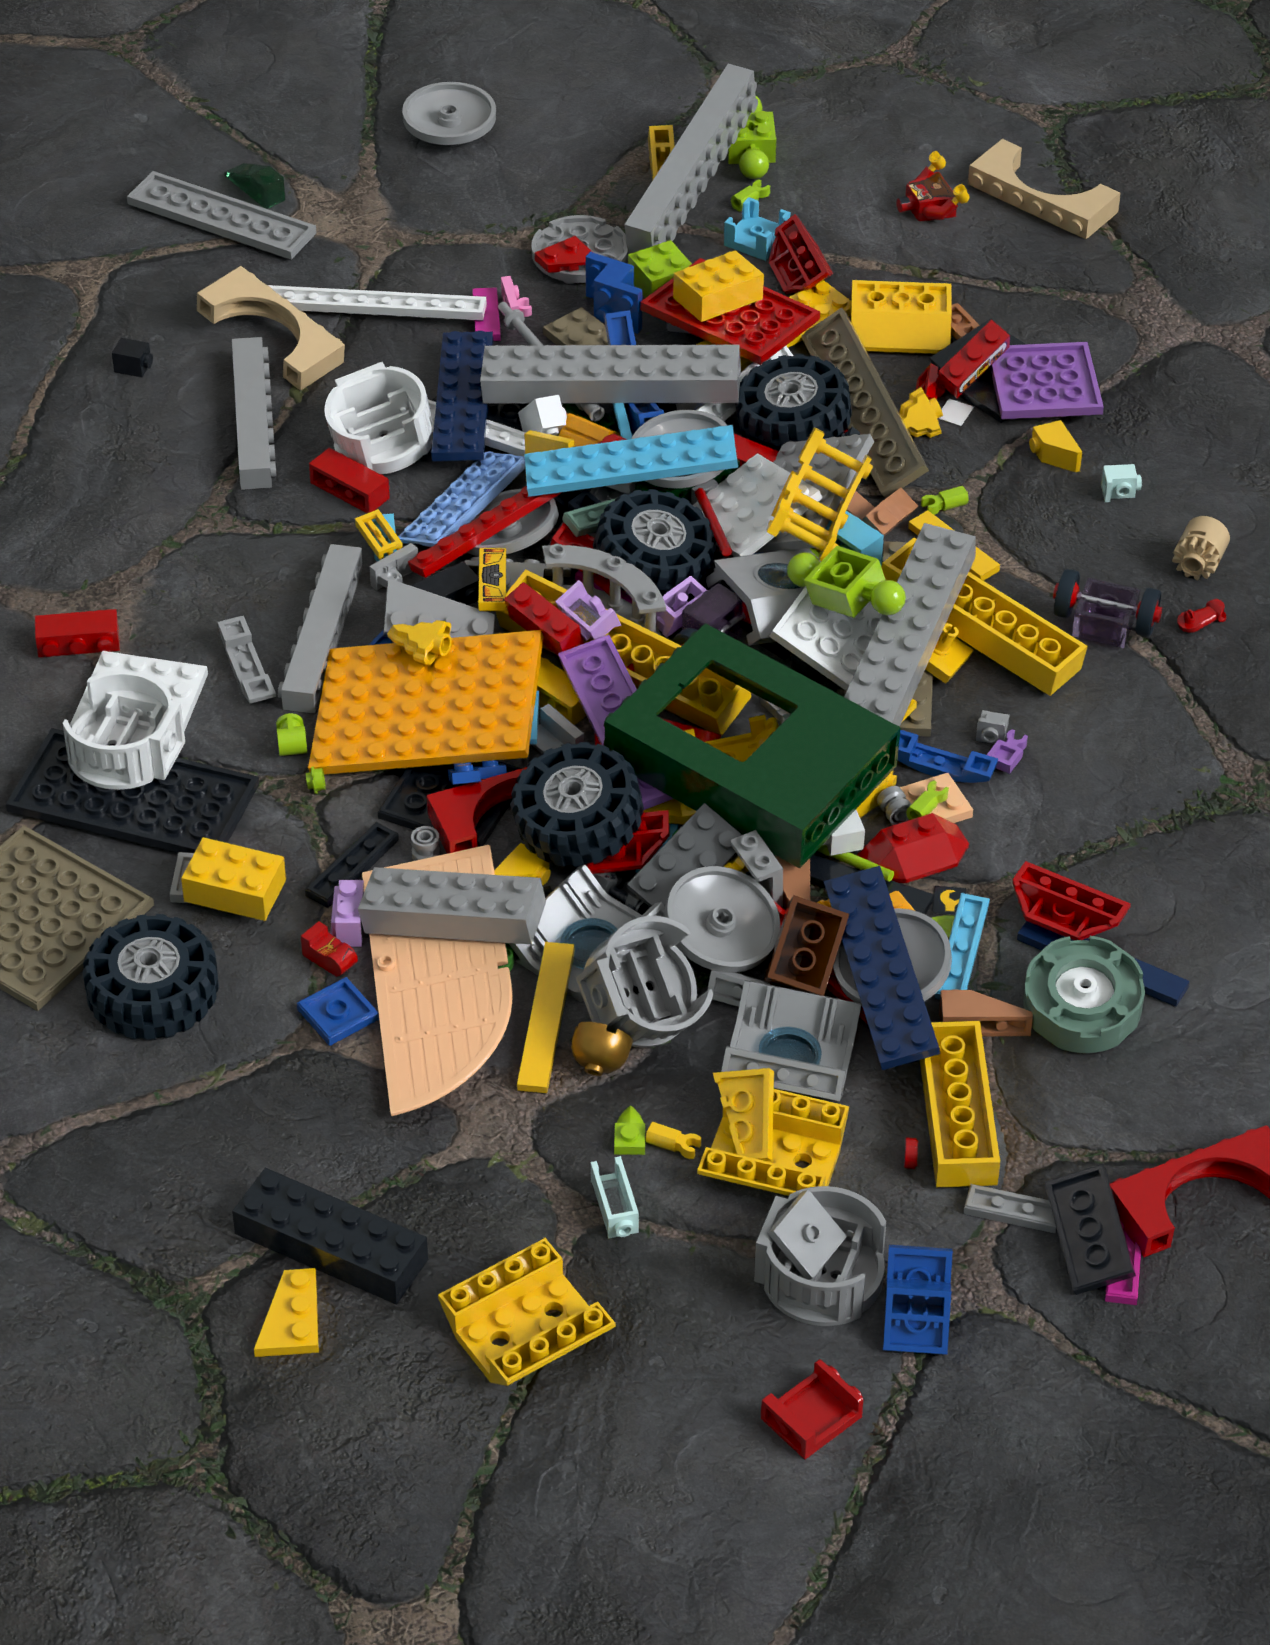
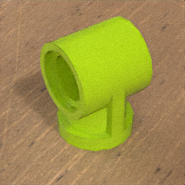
(291, 735)

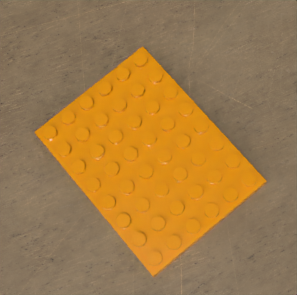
(401, 713)

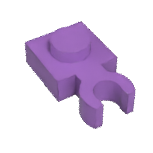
(1008, 752)

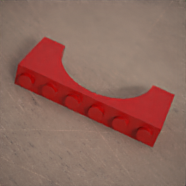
(459, 809)
(1143, 1195)

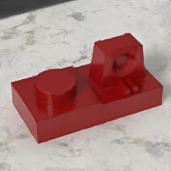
(930, 382)

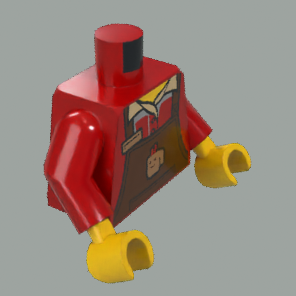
(930, 195)

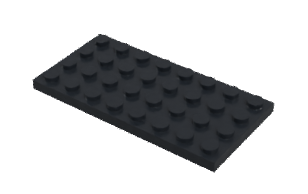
(163, 814)

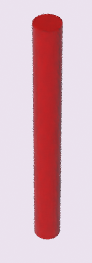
(715, 525)

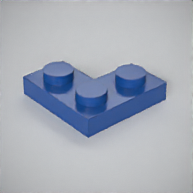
(468, 773)

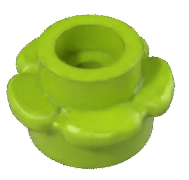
(316, 780)

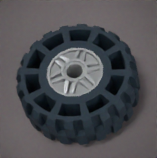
(790, 398)
(658, 536)
(577, 804)
(150, 977)

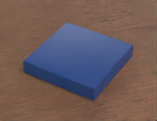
(337, 1011)

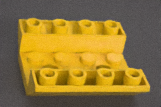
(902, 315)
(802, 1131)
(512, 1305)

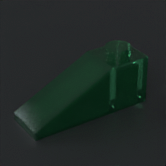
(259, 182)

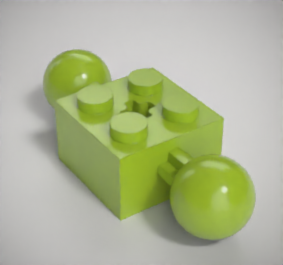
(755, 144)
(846, 582)

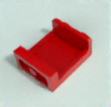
(813, 1410)

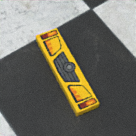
(492, 579)

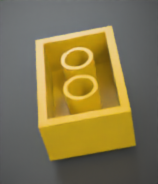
(718, 285)
(233, 879)

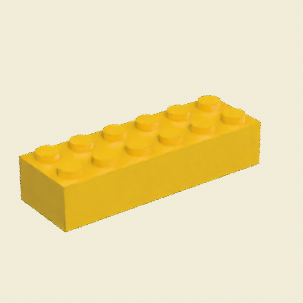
(960, 1108)

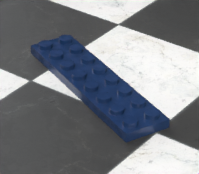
(460, 408)
(882, 969)

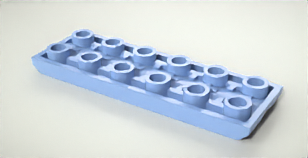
(464, 498)

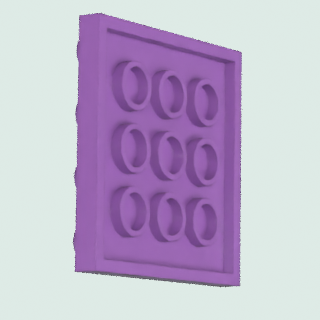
(1046, 381)

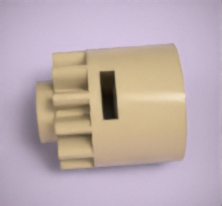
(1201, 547)

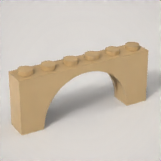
(1075, 213)
(245, 294)

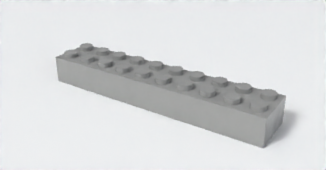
(693, 160)
(612, 373)
(908, 638)

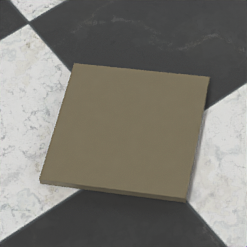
(53, 913)

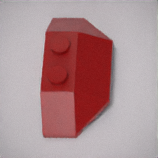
(797, 257)
(642, 847)
(917, 847)
(1065, 904)

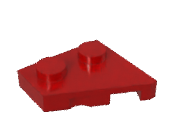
(563, 255)

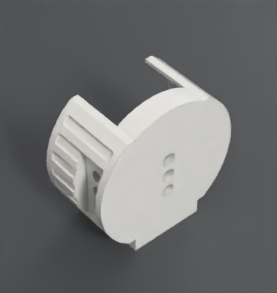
(376, 404)
(145, 732)

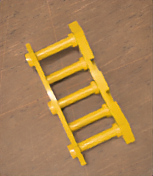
(788, 521)

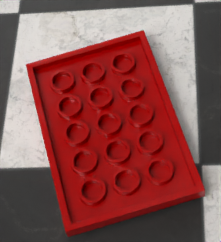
(757, 327)

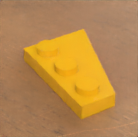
(749, 1108)
(292, 1317)

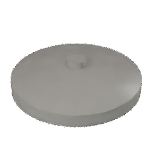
(449, 113)
(677, 422)
(522, 532)
(728, 918)
(927, 949)

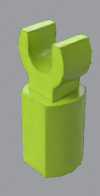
(754, 191)
(945, 500)
(927, 801)

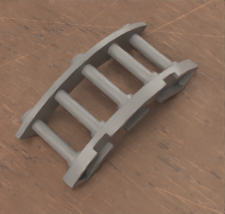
(642, 590)

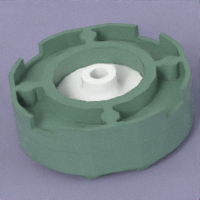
(1084, 994)

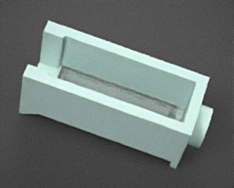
(615, 1200)

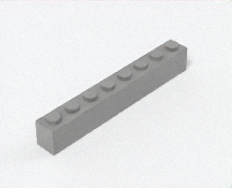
(252, 413)
(321, 628)

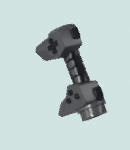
(610, 883)

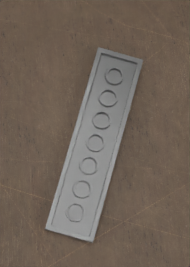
(222, 215)

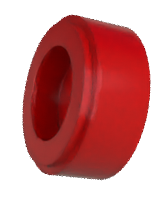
(911, 1153)

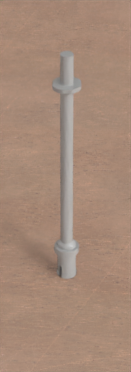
(515, 320)

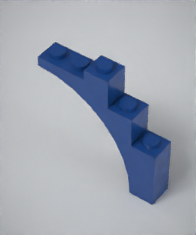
(620, 332)

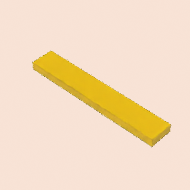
(545, 1017)

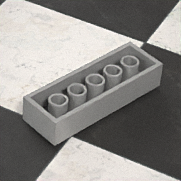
(452, 905)

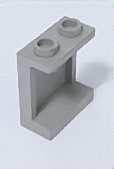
(760, 863)

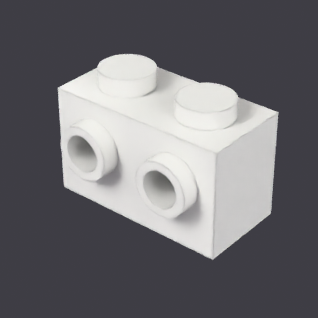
(543, 415)

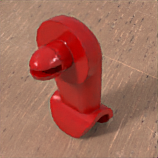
(1192, 621)

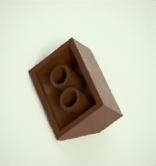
(806, 946)

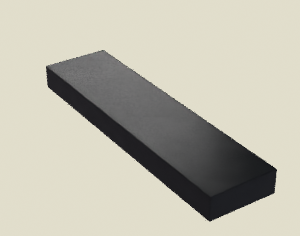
(352, 862)

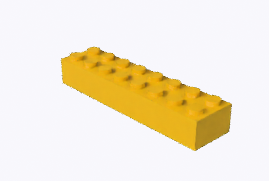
(1006, 630)

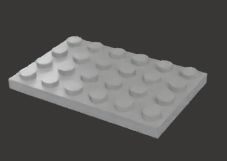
(787, 458)

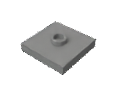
(807, 1234)

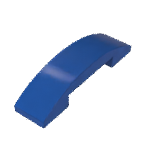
(937, 761)

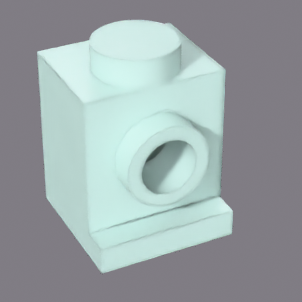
(1120, 481)

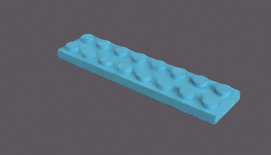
(630, 460)

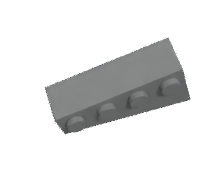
(413, 605)

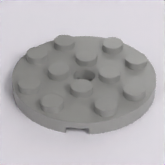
(591, 231)

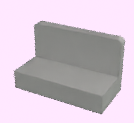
(555, 730)

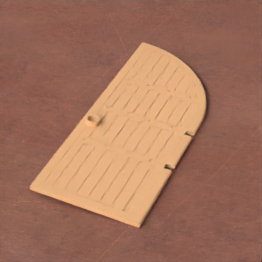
(438, 1000)

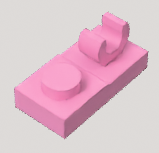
(510, 295)

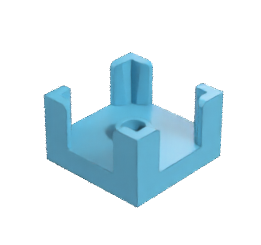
(753, 233)

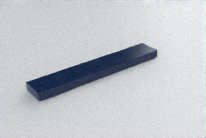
(1156, 981)

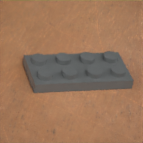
(697, 844)

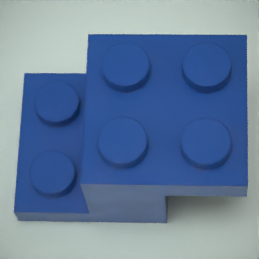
(613, 288)
(918, 1299)

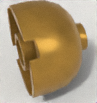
(600, 1049)

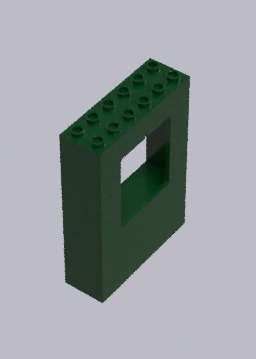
(794, 784)

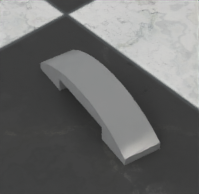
(244, 660)

